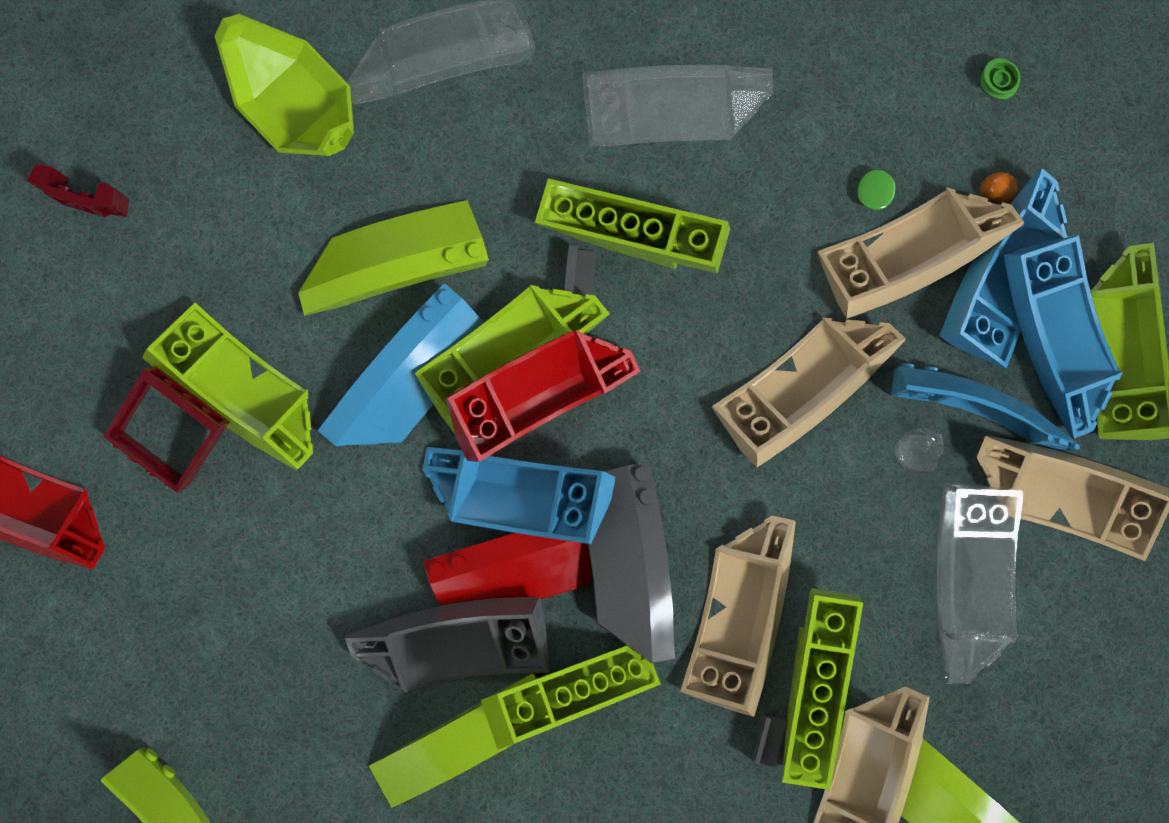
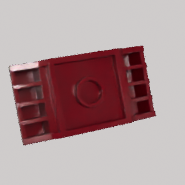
(53, 184)

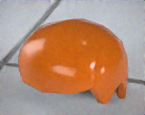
(999, 188)

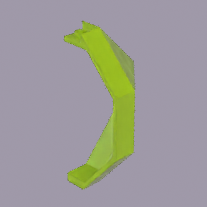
(285, 88)

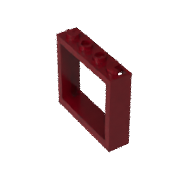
(185, 400)

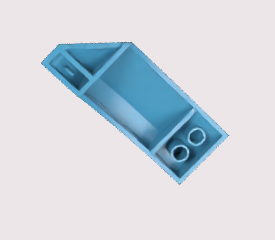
(983, 310)
(387, 395)

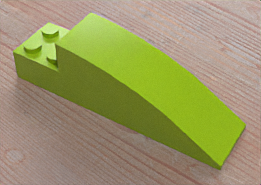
(634, 226)
(820, 687)
(567, 695)
(439, 753)

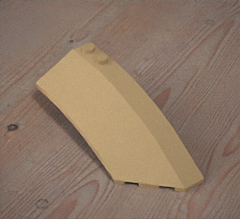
(914, 250)
(787, 404)
(1094, 498)
(739, 641)
(876, 759)

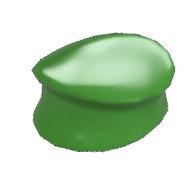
(1000, 78)
(876, 189)

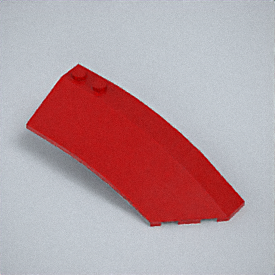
(535, 390)
(50, 519)
(509, 569)

